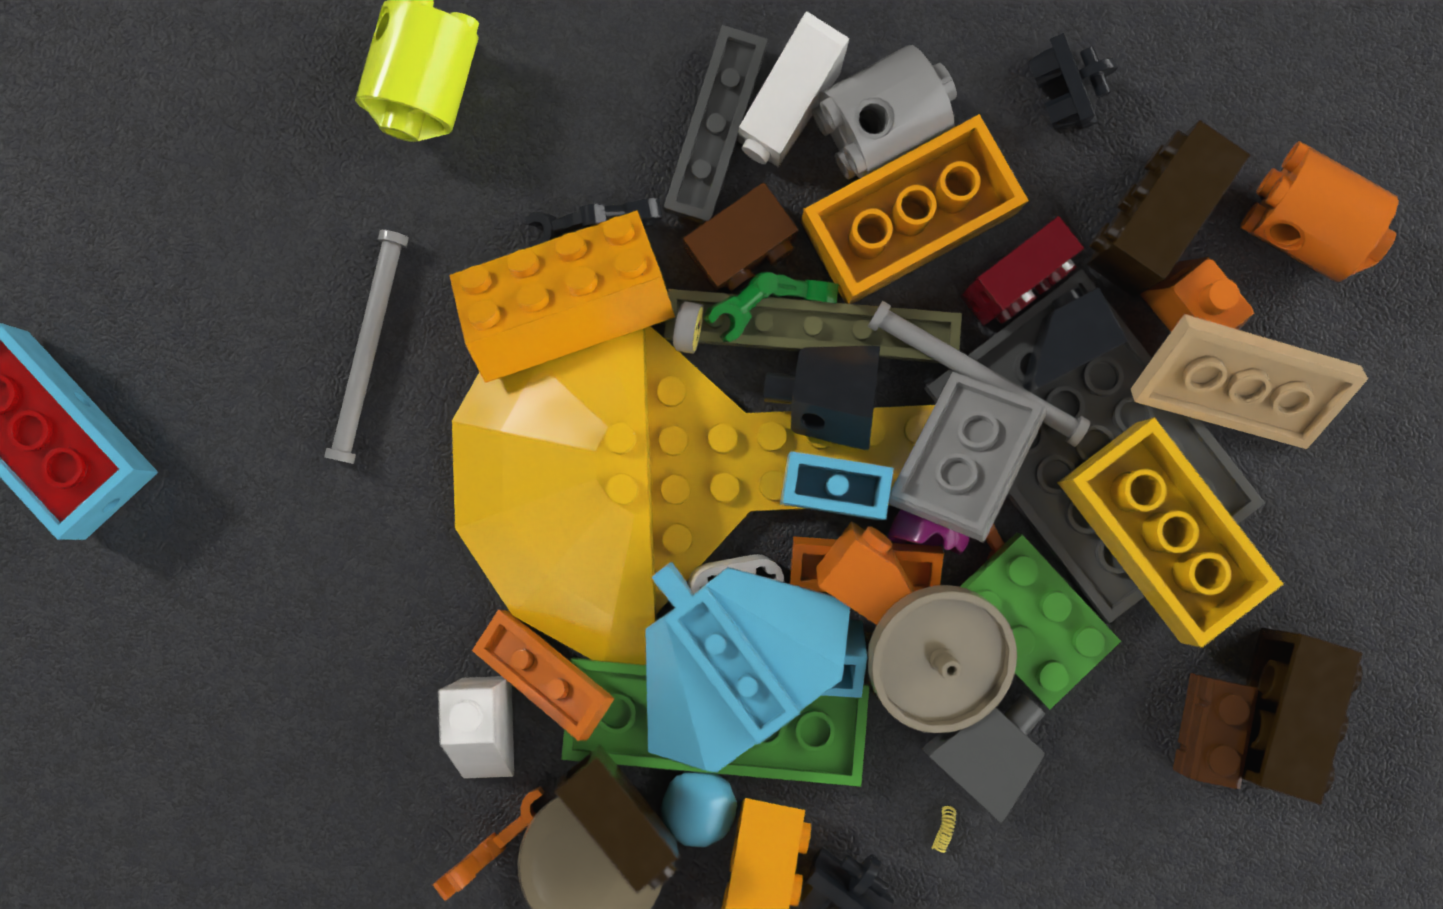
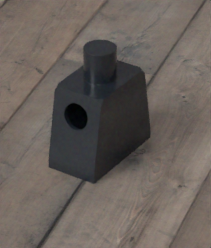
(830, 393)

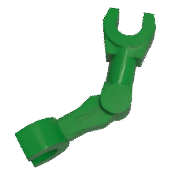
(761, 287)

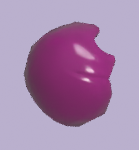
(920, 530)

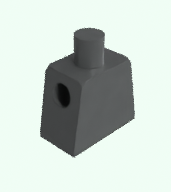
(992, 756)

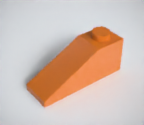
(864, 572)

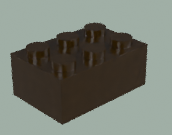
(1166, 208)
(1299, 712)

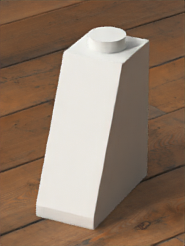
(792, 90)
(478, 726)

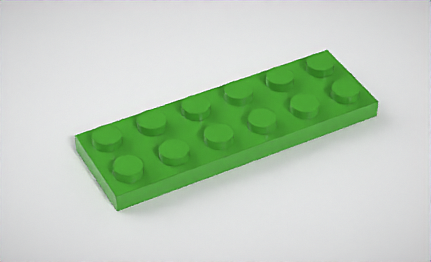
(815, 746)

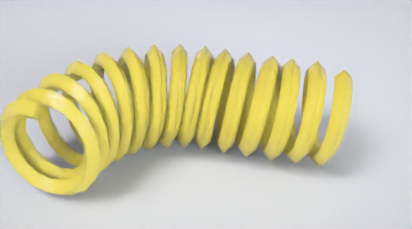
(945, 828)

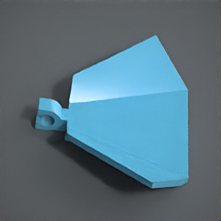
(736, 663)

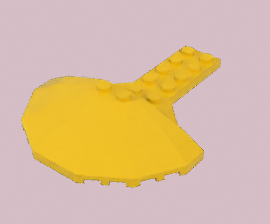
(611, 469)

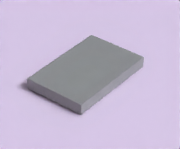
(967, 456)

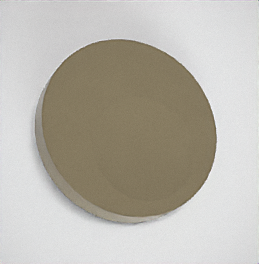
(941, 659)
(568, 870)

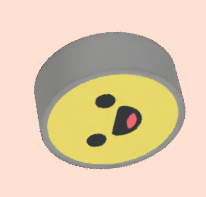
(688, 327)

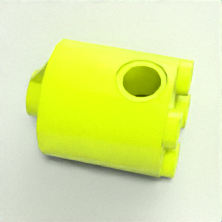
(417, 69)

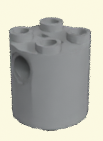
(899, 99)

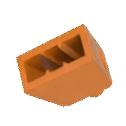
(1200, 291)

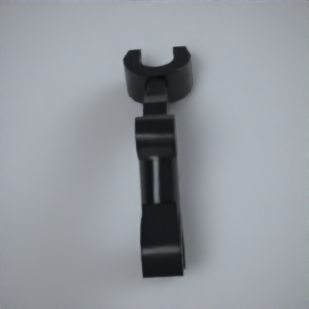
(590, 215)

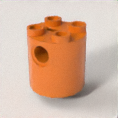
(1323, 214)

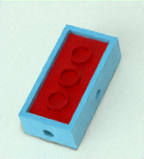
(59, 444)

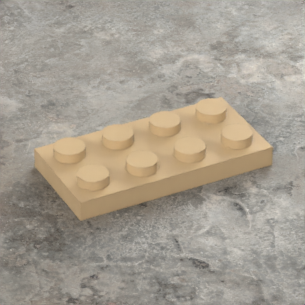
(1247, 382)

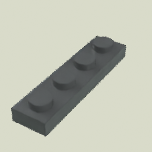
(715, 125)

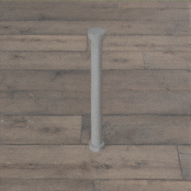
(366, 346)
(961, 363)

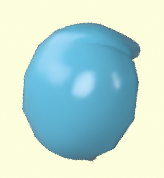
(698, 808)

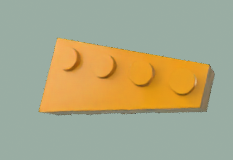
(766, 857)

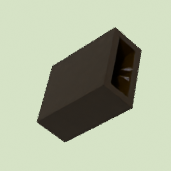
(619, 820)

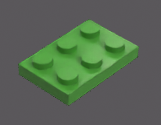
(1052, 625)

